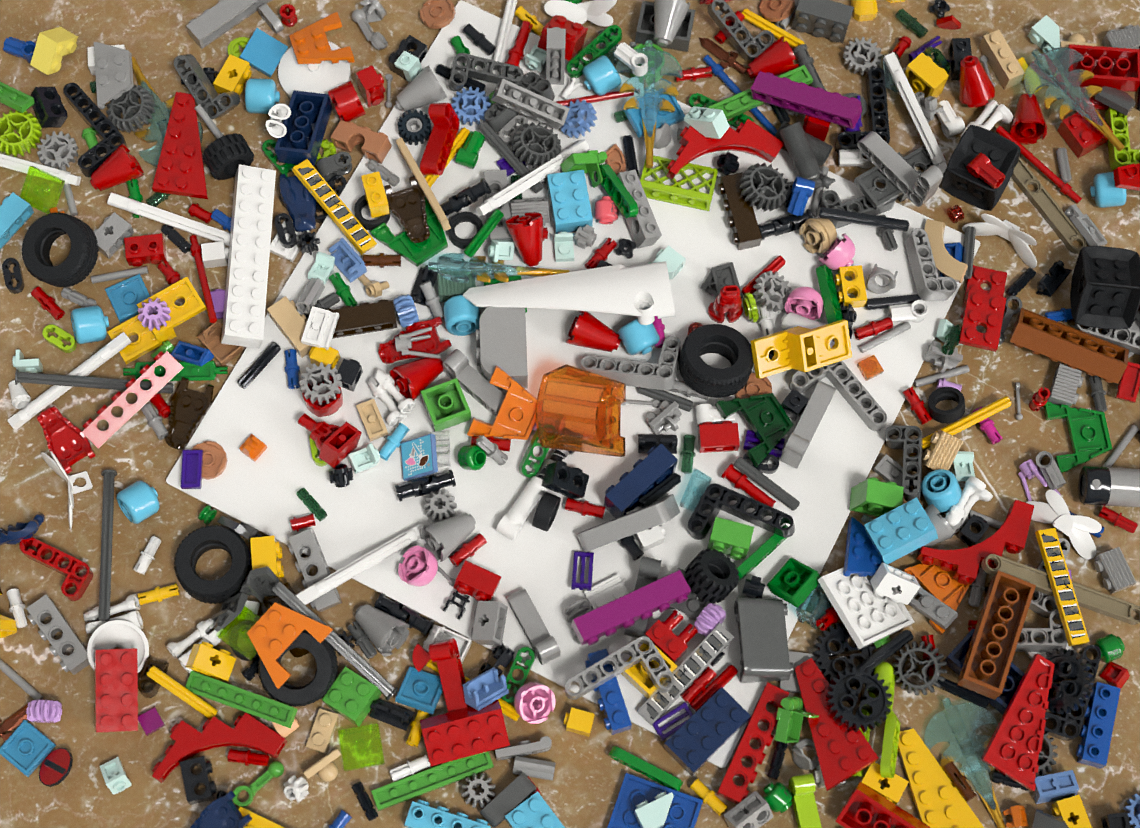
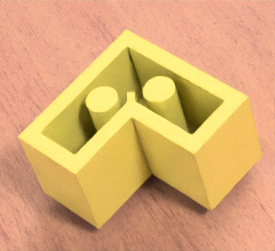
(51, 48)

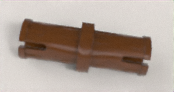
(382, 260)
(950, 770)

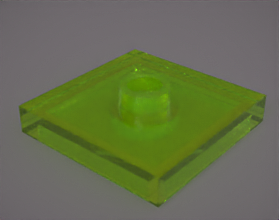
(41, 189)
(236, 633)
(361, 747)

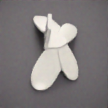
(593, 10)
(1010, 232)
(56, 466)
(1074, 526)

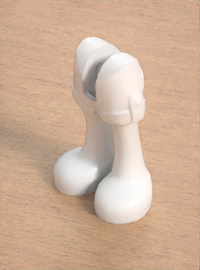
(995, 112)
(278, 114)
(380, 387)
(972, 492)
(130, 604)
(203, 628)

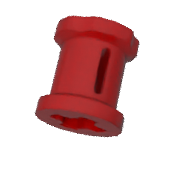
(288, 15)

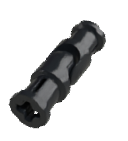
(461, 200)
(782, 225)
(428, 484)
(402, 612)

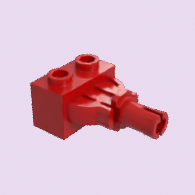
(331, 440)

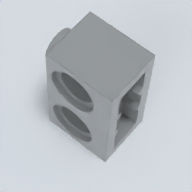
(749, 813)

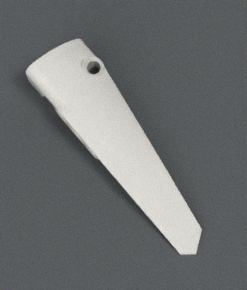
(610, 289)

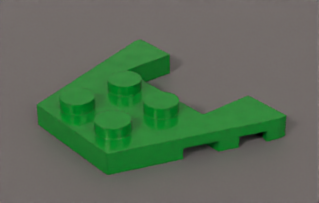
(414, 252)
(1087, 434)

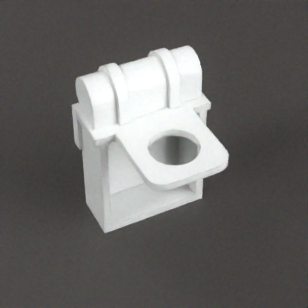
(438, 634)

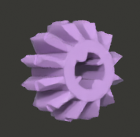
(149, 319)
(709, 619)
(44, 711)

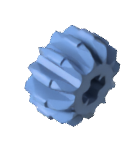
(405, 310)

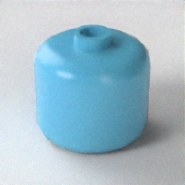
(601, 76)
(261, 95)
(1105, 191)
(461, 316)
(89, 324)
(638, 337)
(941, 489)
(138, 501)

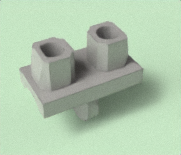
(928, 105)
(938, 358)
(666, 419)

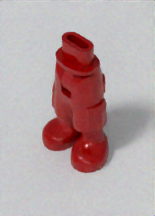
(726, 302)

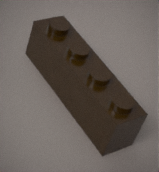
(741, 215)
(365, 318)

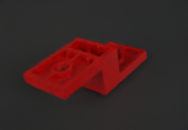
(983, 308)

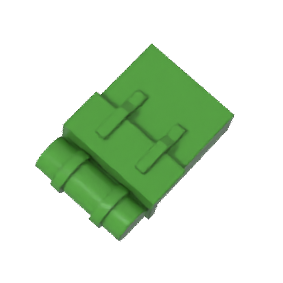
(586, 161)
(790, 719)

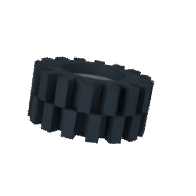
(420, 120)

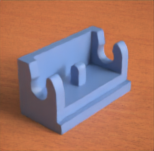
(347, 260)
(485, 689)
(1055, 787)

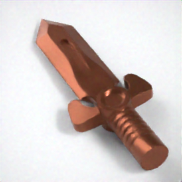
(723, 55)
(12, 722)

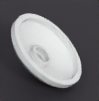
(121, 635)

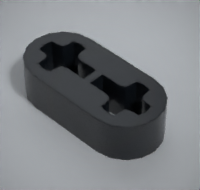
(281, 232)
(8, 276)
(763, 468)

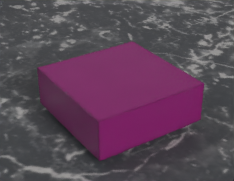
(151, 721)

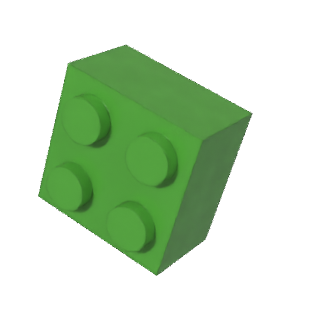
(446, 405)
(875, 497)
(730, 538)
(351, 696)

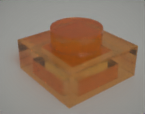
(870, 367)

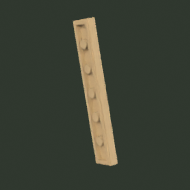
(439, 213)

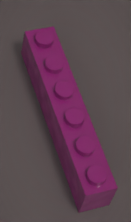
(806, 99)
(631, 607)

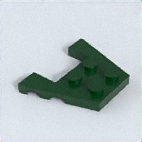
(765, 418)

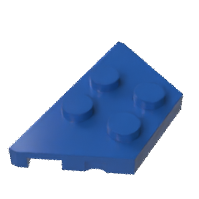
(860, 552)

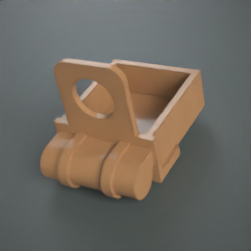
(211, 340)

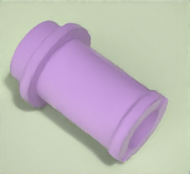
(943, 383)

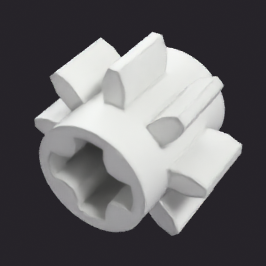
(296, 788)

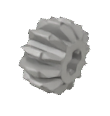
(432, 505)
(486, 788)

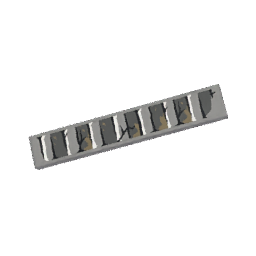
(686, 673)

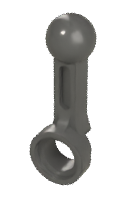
(1008, 315)

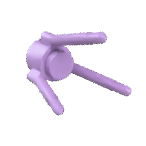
(1030, 470)

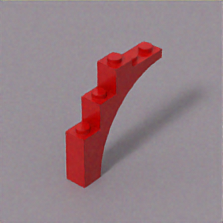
(746, 138)
(966, 561)
(216, 734)

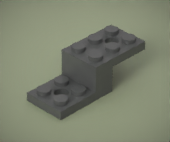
(880, 196)

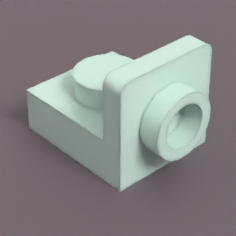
(563, 247)
(115, 776)

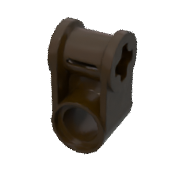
(144, 679)

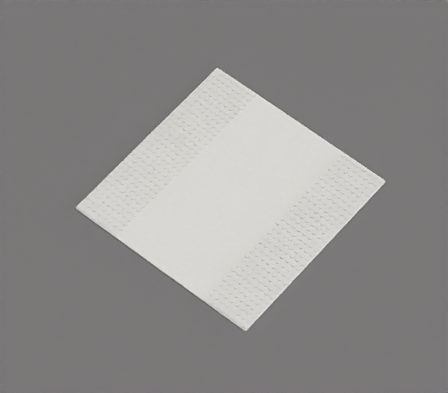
(540, 560)

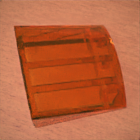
(580, 412)

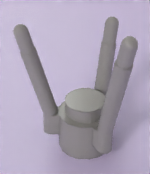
(404, 343)

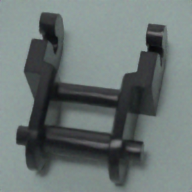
(466, 600)

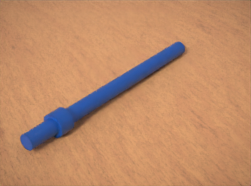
(718, 71)

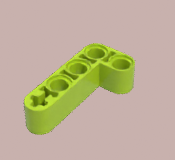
(1127, 155)
(804, 801)

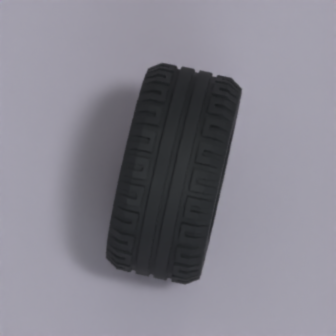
(38, 243)
(722, 341)
(202, 541)
(318, 687)

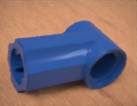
(19, 48)
(802, 190)

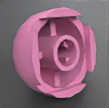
(839, 254)
(805, 302)
(418, 566)
(534, 702)

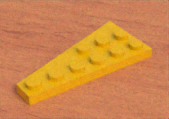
(932, 790)

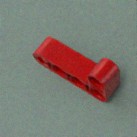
(441, 138)
(55, 562)
(450, 672)

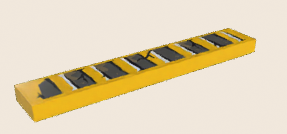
(334, 206)
(1062, 587)

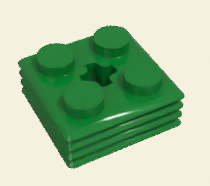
(794, 582)

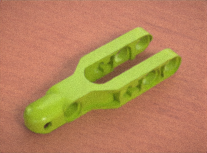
(892, 724)

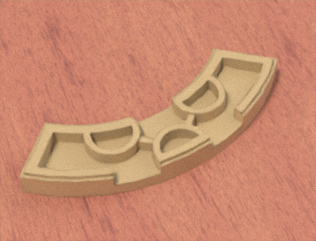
(943, 260)

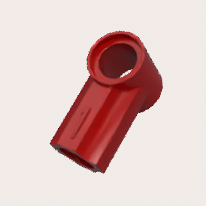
(983, 168)

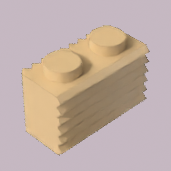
(942, 451)

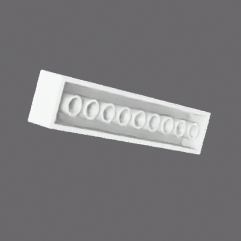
(248, 257)

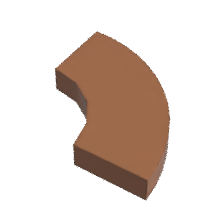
(616, 159)

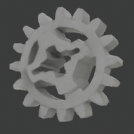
(862, 56)
(59, 148)
(771, 291)
(322, 391)

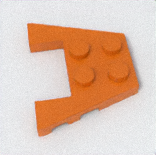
(312, 45)
(515, 415)
(940, 585)
(276, 632)

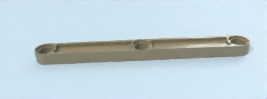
(1047, 206)
(1085, 596)

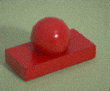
(1129, 383)

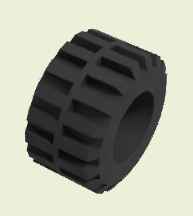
(226, 155)
(711, 575)

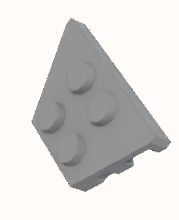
(112, 72)

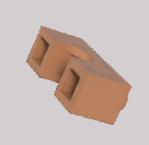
(348, 135)

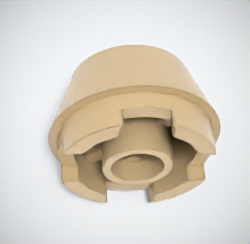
(818, 234)

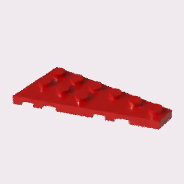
(181, 159)

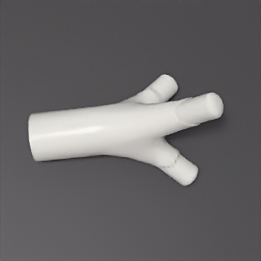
(570, 87)

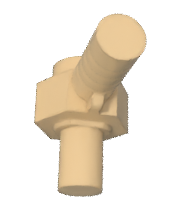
(373, 288)

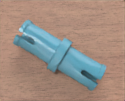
(393, 441)

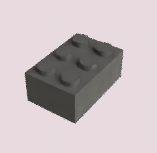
(823, 19)
(645, 28)

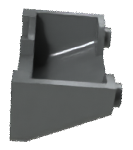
(763, 640)

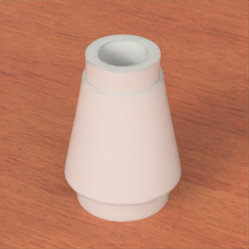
(18, 395)

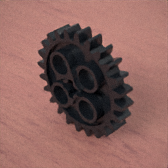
(839, 637)
(841, 692)
(1065, 699)

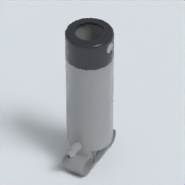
(1109, 486)

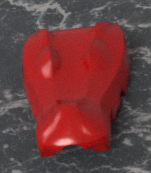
(432, 345)
(64, 438)

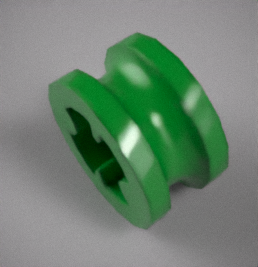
(207, 514)

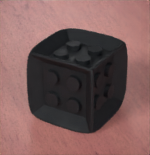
(972, 190)
(1105, 287)

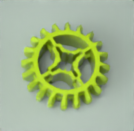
(25, 125)

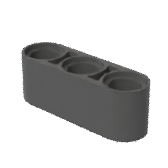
(508, 799)

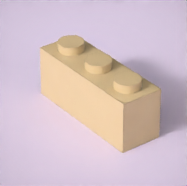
(1001, 59)
(290, 323)

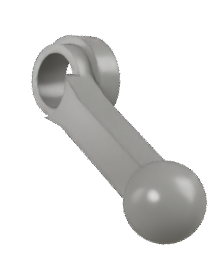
(376, 38)

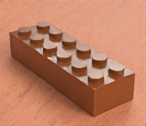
(1069, 346)
(996, 635)

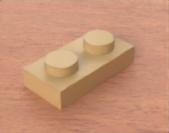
(372, 420)
(322, 731)

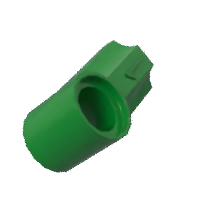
(469, 153)

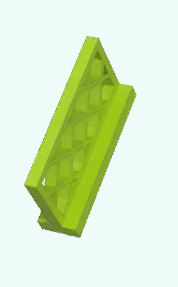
(675, 193)

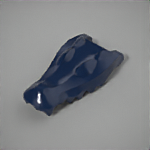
(299, 203)
(21, 531)
(222, 814)

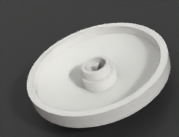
(312, 77)

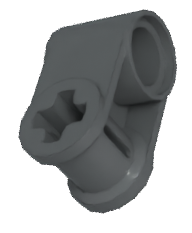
(334, 165)

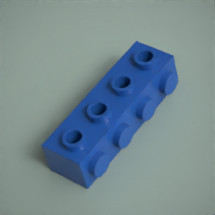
(610, 696)
(1098, 725)

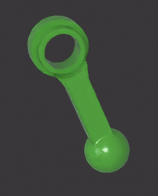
(275, 769)

